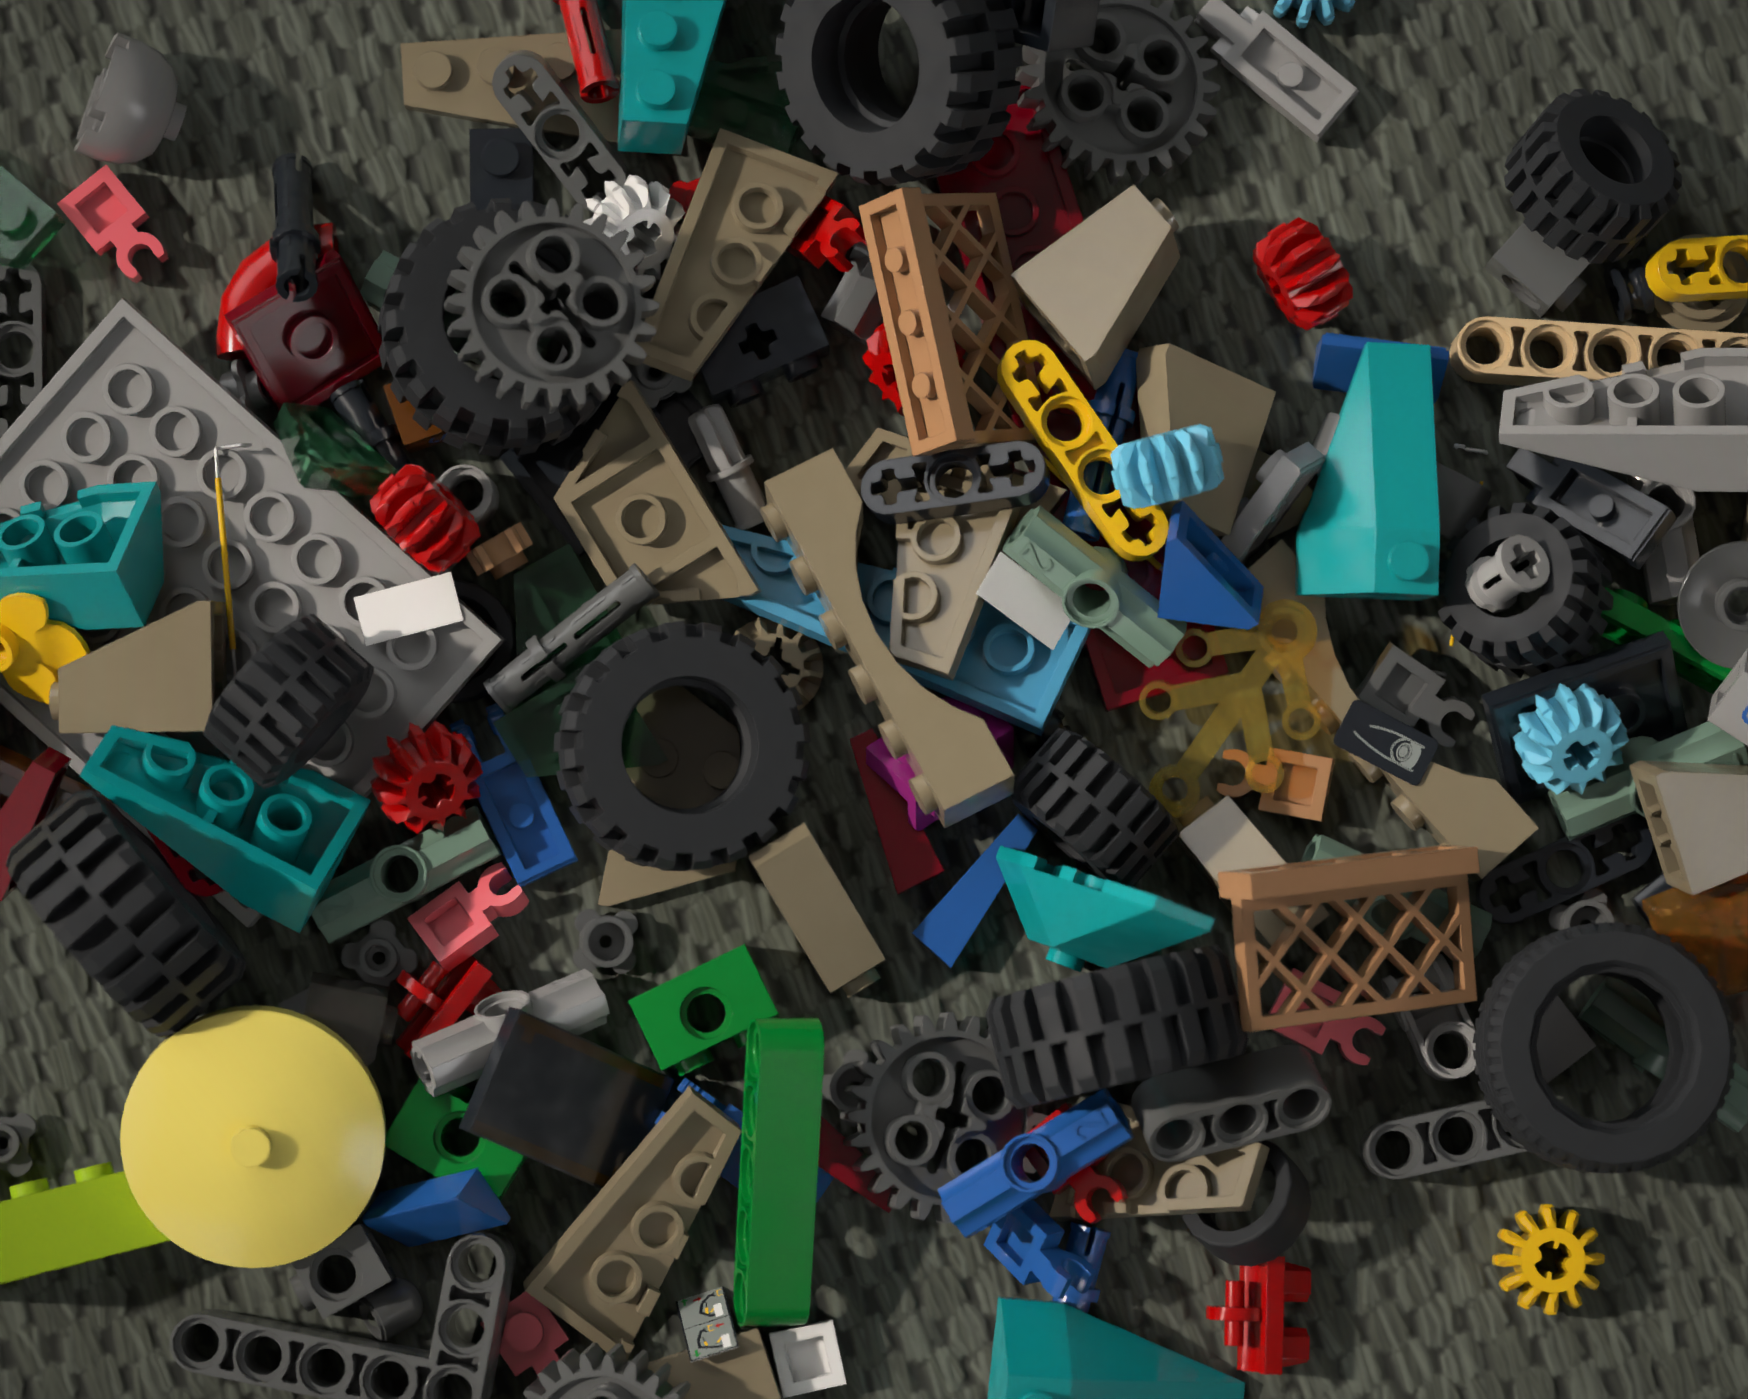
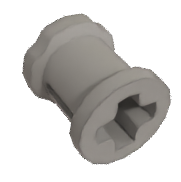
(1508, 555)

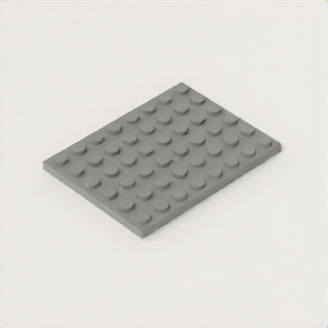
(148, 412)

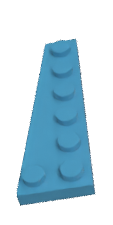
(1002, 666)

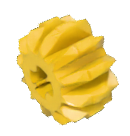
(1527, 1253)

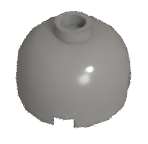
(130, 105)

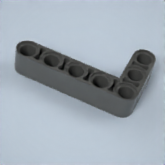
(364, 1356)

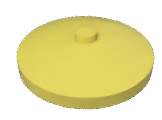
(253, 1136)

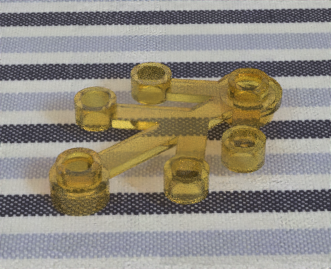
(1238, 697)

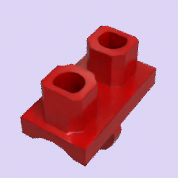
(459, 991)
(1256, 1316)

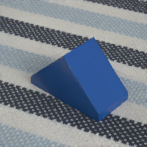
(1204, 578)

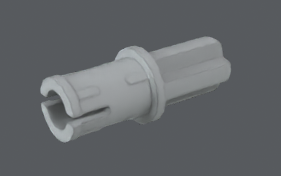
(728, 465)

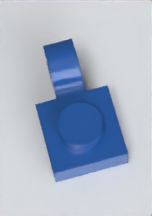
(1029, 1249)

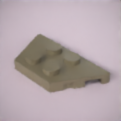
(642, 507)
(699, 767)

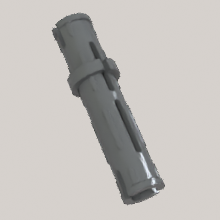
(511, 687)

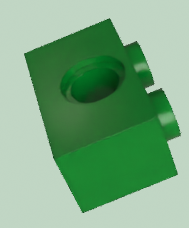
(665, 1010)
(421, 1138)

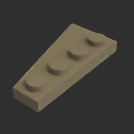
(730, 241)

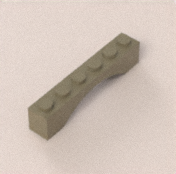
(947, 748)
(1447, 803)

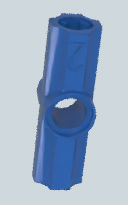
(1000, 1183)

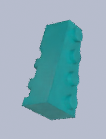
(663, 70)

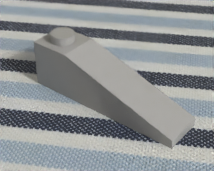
(1659, 423)

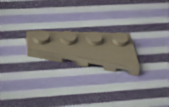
(457, 78)
(621, 1246)

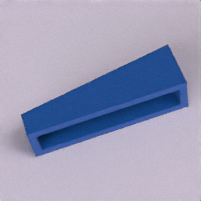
(963, 907)

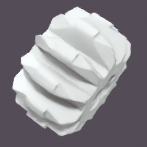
(647, 217)

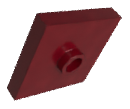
(309, 345)

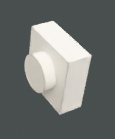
(807, 1358)

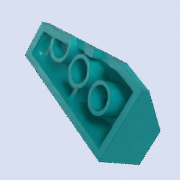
(1376, 494)
(89, 558)
(258, 844)
(1090, 916)
(1066, 1354)

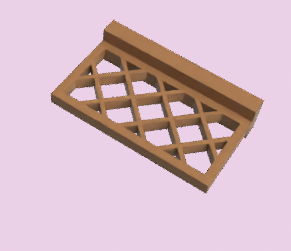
(923, 326)
(1343, 879)

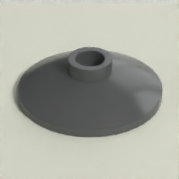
(1703, 604)

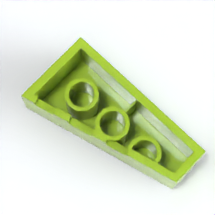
(71, 1223)

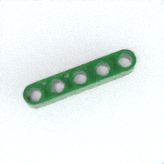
(778, 1171)

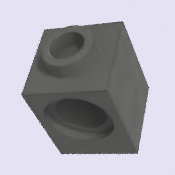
(1537, 271)
(369, 1262)

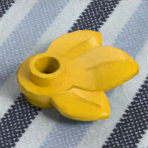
(34, 645)

